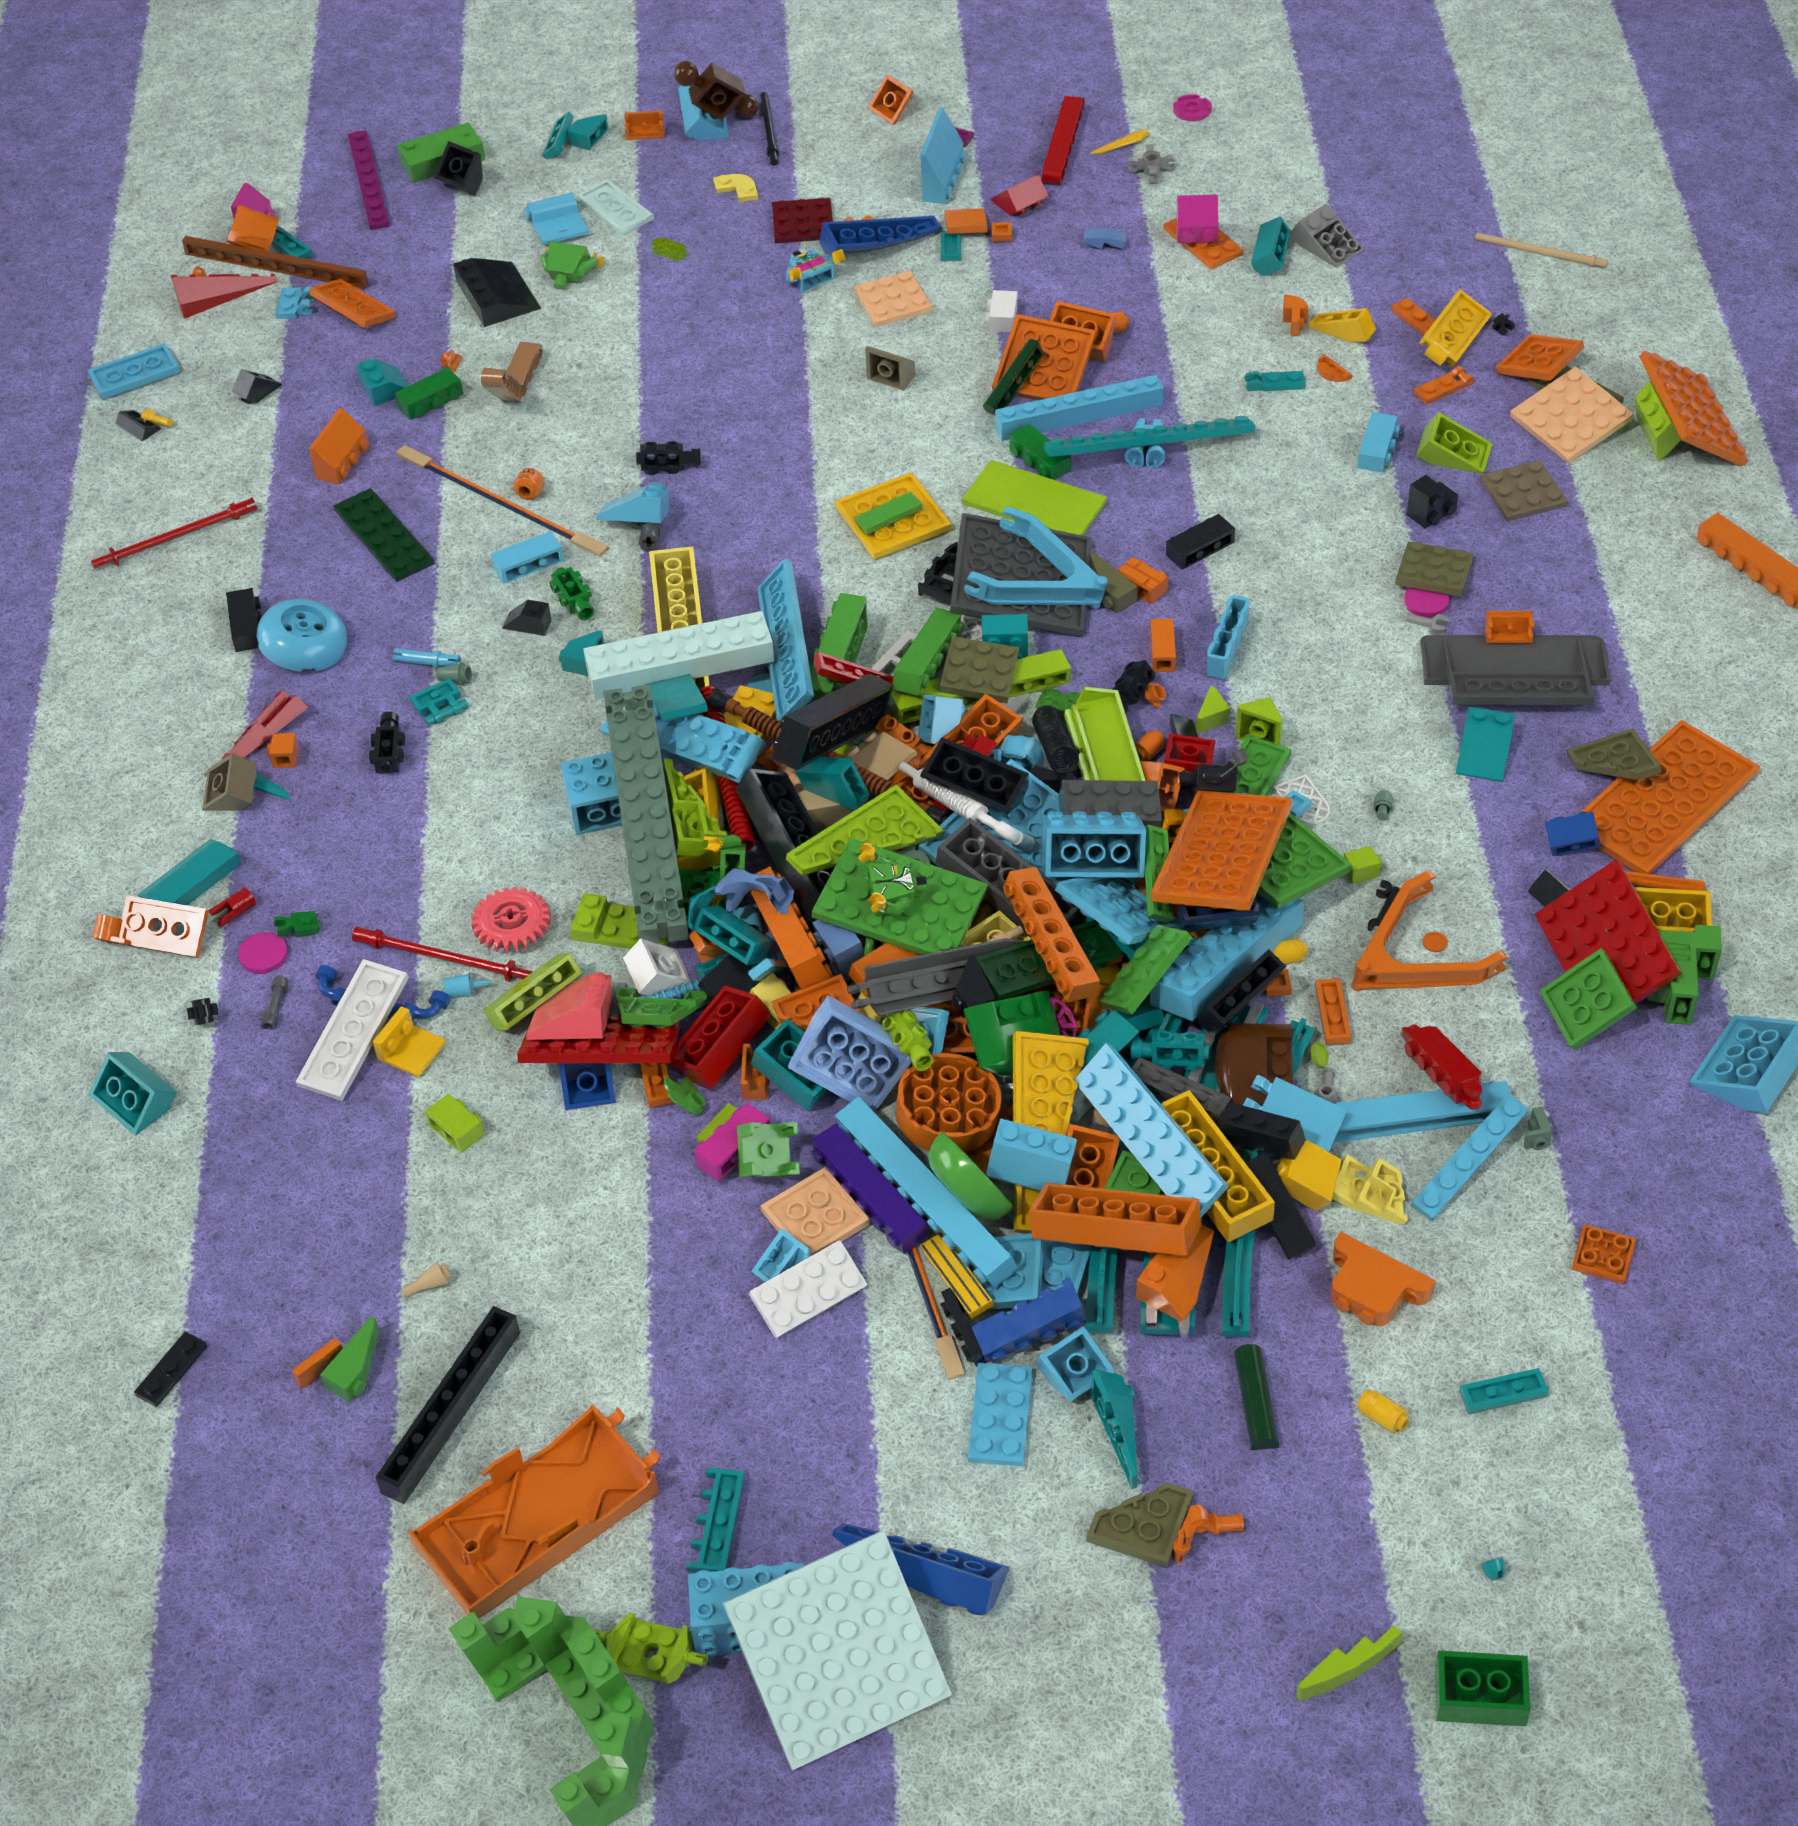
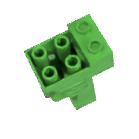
(1698, 958)

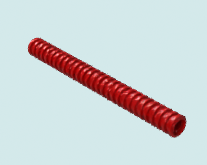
(735, 809)

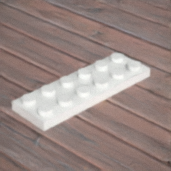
(352, 1030)

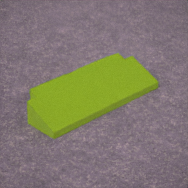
(1103, 737)

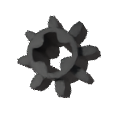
(202, 1011)

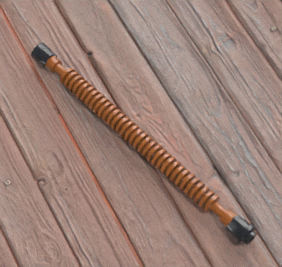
(771, 728)

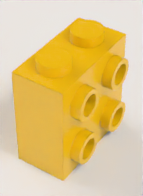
(1310, 1176)

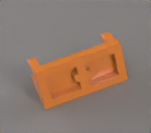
(644, 125)
(1509, 626)
(753, 1083)

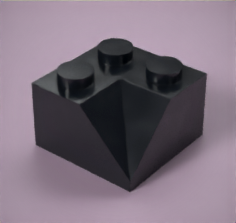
(460, 168)

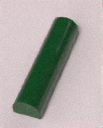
(1014, 377)
(1256, 1397)

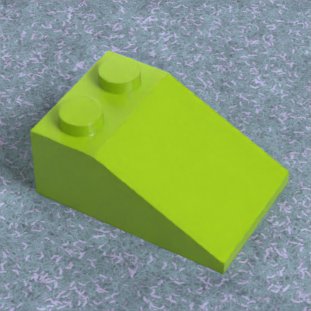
(1453, 446)

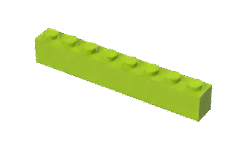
(1030, 676)

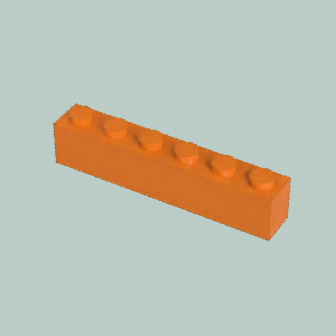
(1751, 557)

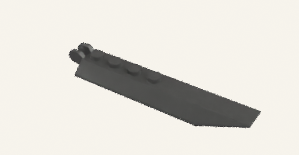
(918, 979)

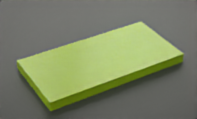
(1051, 501)

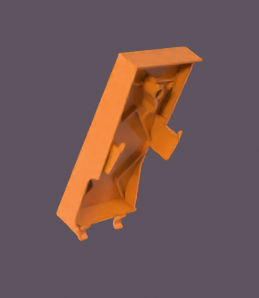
(535, 1512)

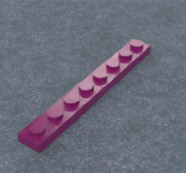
(368, 180)

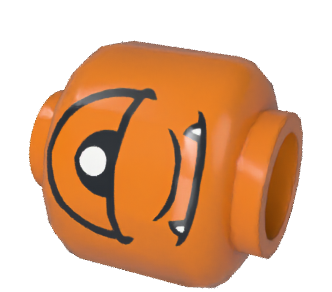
(529, 483)

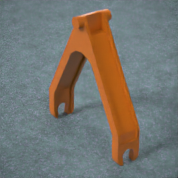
(1380, 970)

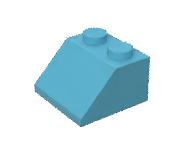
(939, 716)
(1071, 1363)

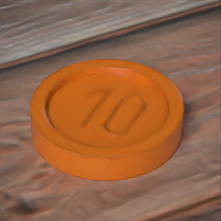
(1435, 941)

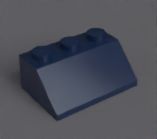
(1201, 917)

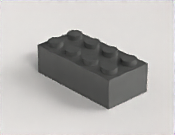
(1112, 797)

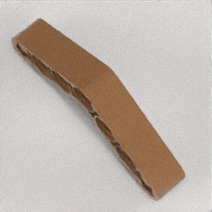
(512, 384)

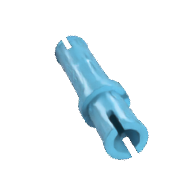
(435, 659)

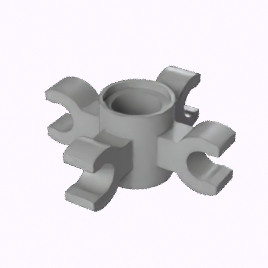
(1151, 163)

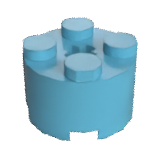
(1023, 751)

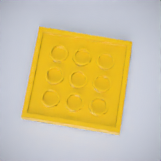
(902, 533)

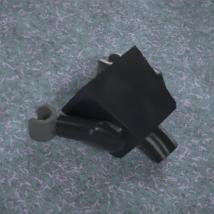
(1214, 777)

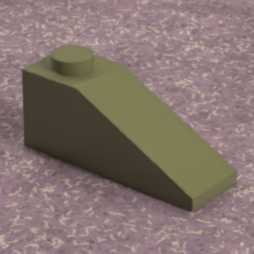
(1119, 590)

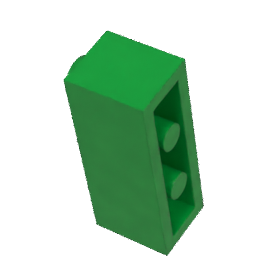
(429, 393)
(1029, 446)

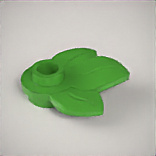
(685, 1095)

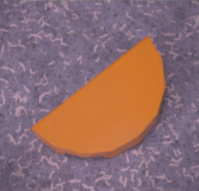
(1331, 370)

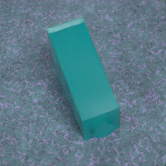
(835, 780)

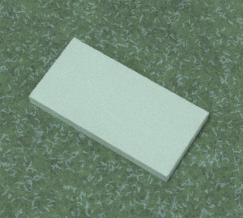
(615, 207)

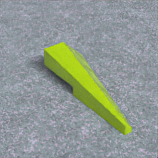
(688, 814)

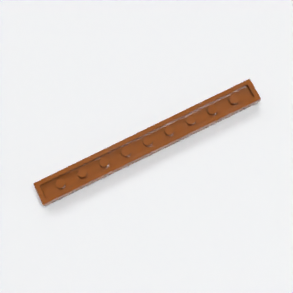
(273, 261)

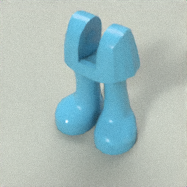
(1155, 455)

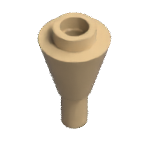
(431, 1278)

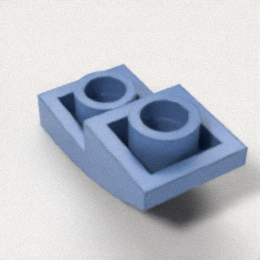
(1098, 236)

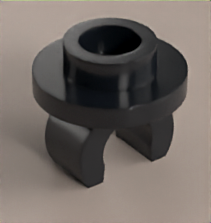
(1501, 322)

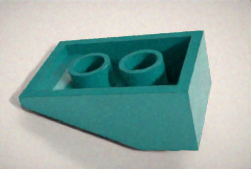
(1485, 744)

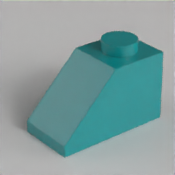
(587, 131)
(573, 657)

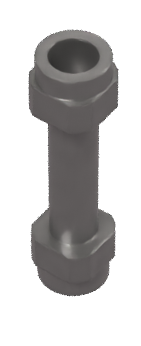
(278, 986)

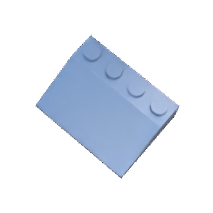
(849, 1054)

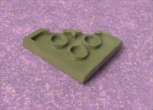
(1616, 755)
(1143, 1524)

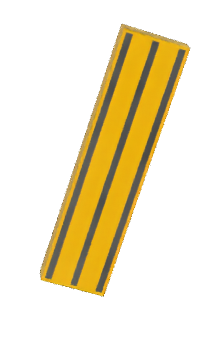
(957, 1276)

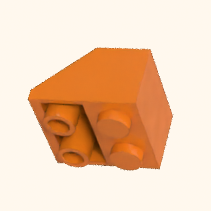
(1167, 779)

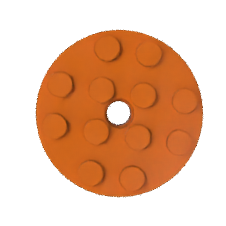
(949, 1099)

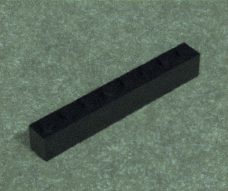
(448, 1405)

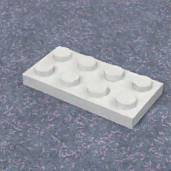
(807, 1289)

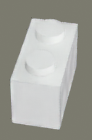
(1002, 310)

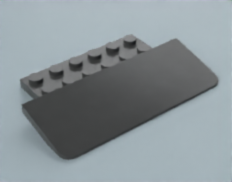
(1545, 672)

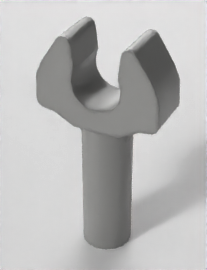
(1430, 623)

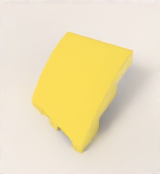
(1378, 1193)

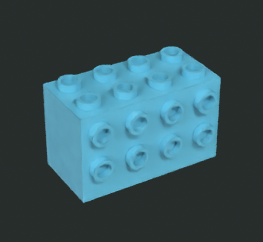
(592, 793)
(1093, 845)
(707, 1592)

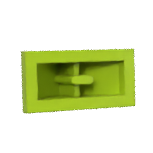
(1213, 711)

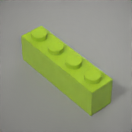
(532, 991)

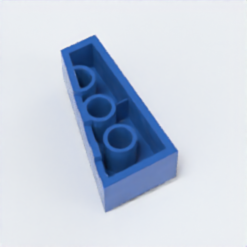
(1030, 1322)

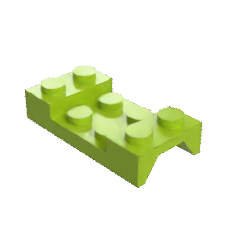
(606, 923)

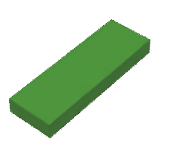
(888, 513)

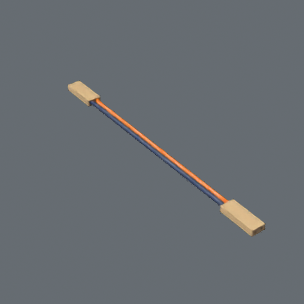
(579, 539)
(945, 1344)

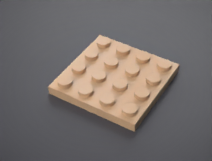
(1571, 415)

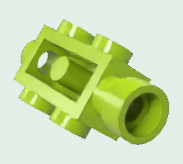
(909, 1037)

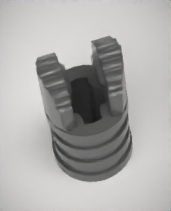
(650, 536)

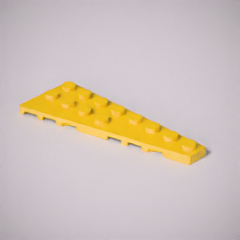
(1043, 1095)

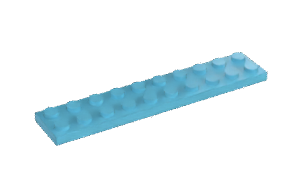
(790, 668)

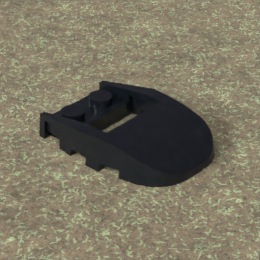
(933, 583)

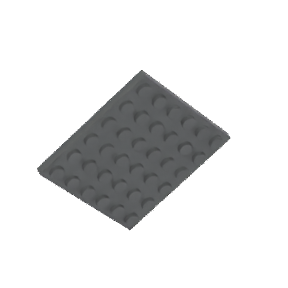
(1009, 557)

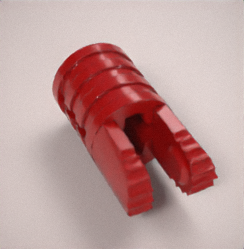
(236, 904)

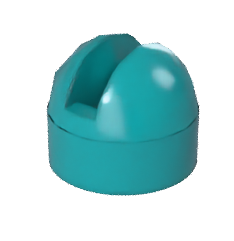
(1494, 1568)

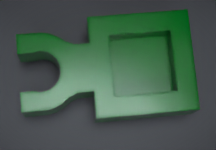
(299, 923)

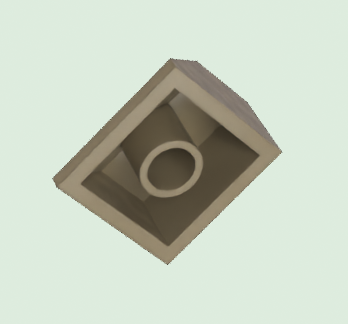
(889, 368)
(230, 784)

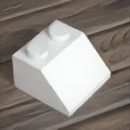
(655, 967)

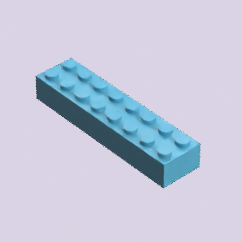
(1222, 957)

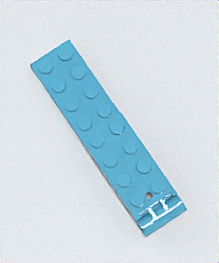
(707, 745)

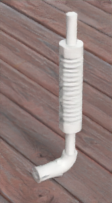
(968, 808)

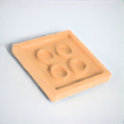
(893, 298)
(816, 1212)

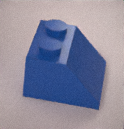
(586, 1084)

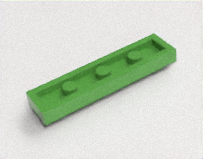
(1155, 855)

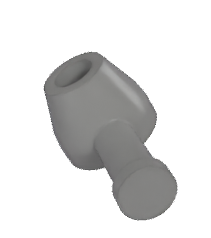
(1326, 1087)

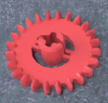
(511, 918)

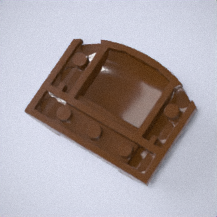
(1251, 1051)

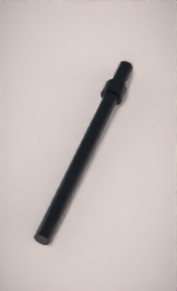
(772, 149)

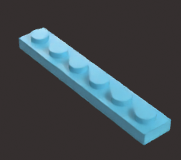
(1469, 1157)

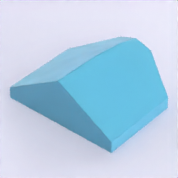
(780, 1256)

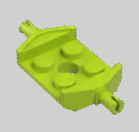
(634, 1638)

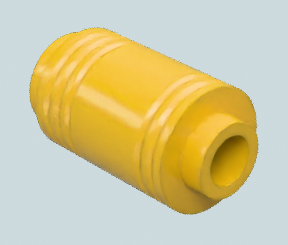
(1291, 950)
(1383, 1411)

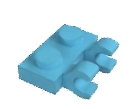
(293, 303)

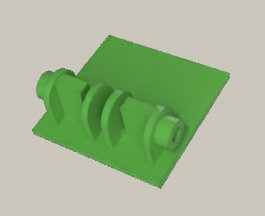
(1054, 698)

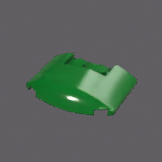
(996, 1022)

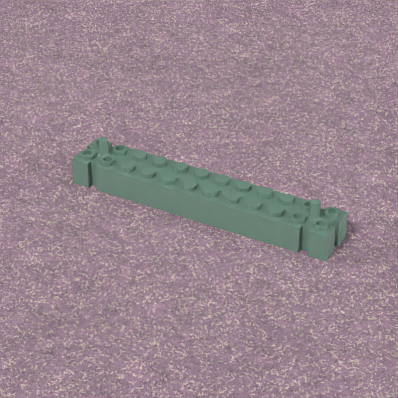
(645, 815)

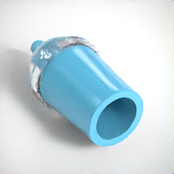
(464, 984)

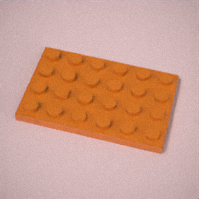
(1693, 408)

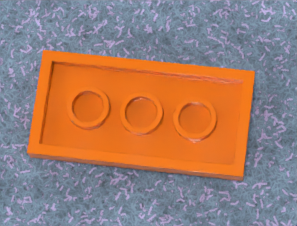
(1210, 253)
(352, 303)

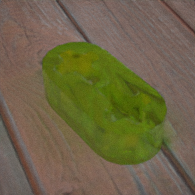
(669, 249)

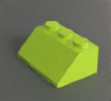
(1655, 421)

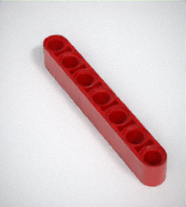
(1062, 140)

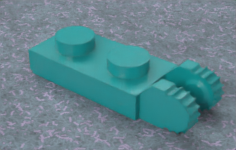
(1275, 381)

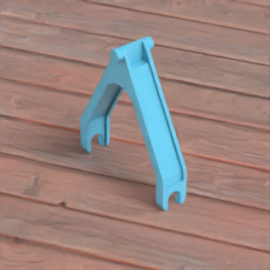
(1080, 588)

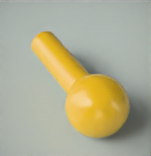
(151, 415)

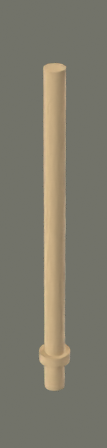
(1591, 260)

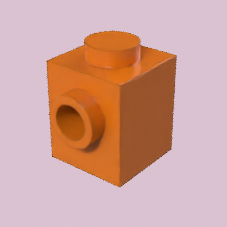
(283, 750)

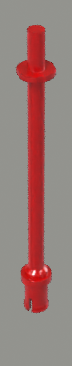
(232, 511)
(378, 939)

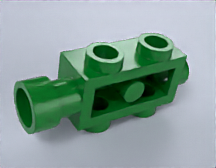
(572, 592)

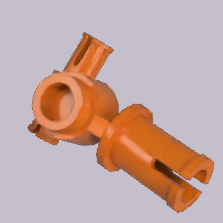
(1199, 1521)

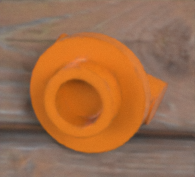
(450, 360)

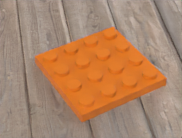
(1064, 357)

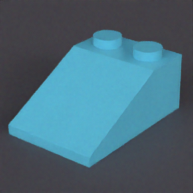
(643, 505)

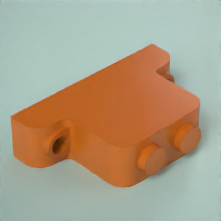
(1374, 1283)

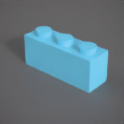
(1378, 442)
(527, 557)

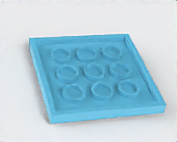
(1114, 905)

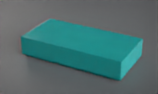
(950, 247)

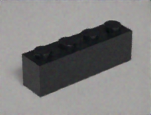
(1241, 993)

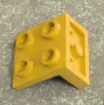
(407, 1045)

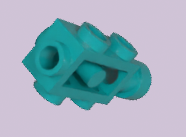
(1173, 1049)

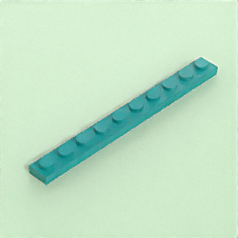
(1144, 437)

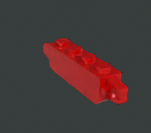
(1444, 1064)

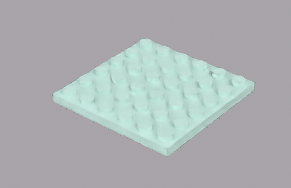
(837, 1649)

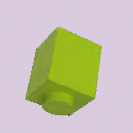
(1365, 864)

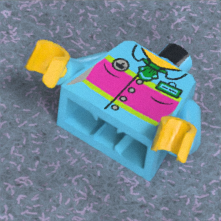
(812, 268)

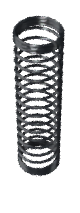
(1059, 731)

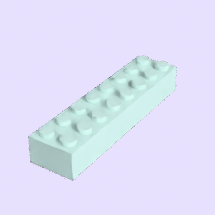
(682, 651)

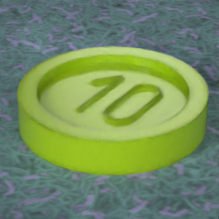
(1319, 1054)

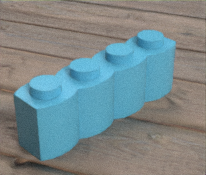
(1227, 637)

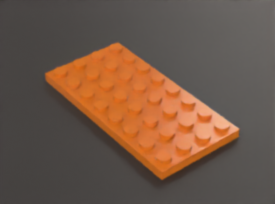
(1654, 816)
(1222, 850)

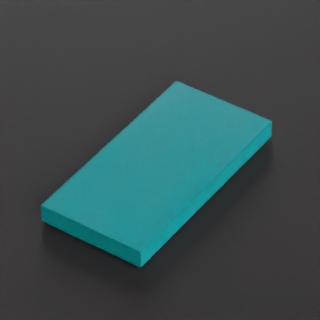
(677, 698)

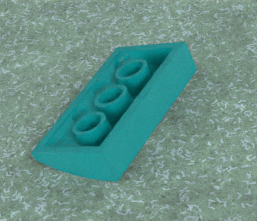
(193, 874)

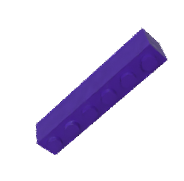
(870, 1189)

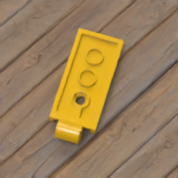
(1459, 324)

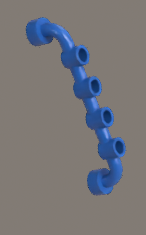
(438, 999)

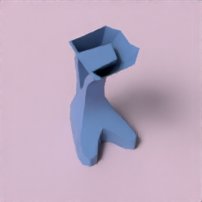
(740, 882)

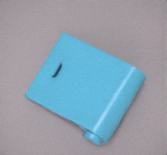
(556, 218)

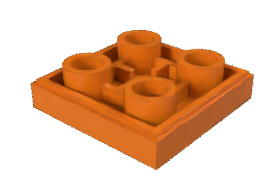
(1603, 1254)

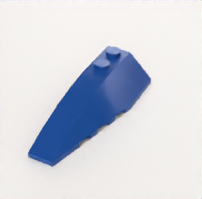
(874, 233)
(948, 1576)

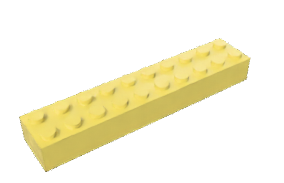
(676, 592)

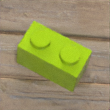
(454, 1122)

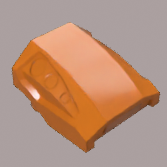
(252, 229)

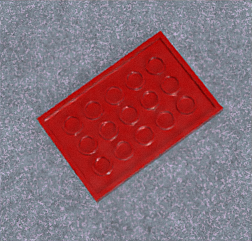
(1610, 916)
(619, 1045)

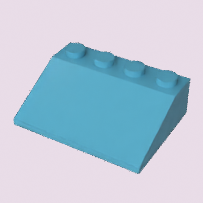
(941, 160)
(1750, 1062)

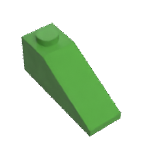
(350, 1368)

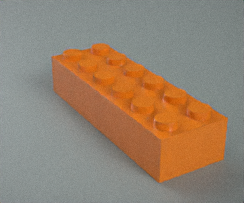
(793, 939)
(1115, 1219)

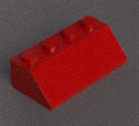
(719, 1036)

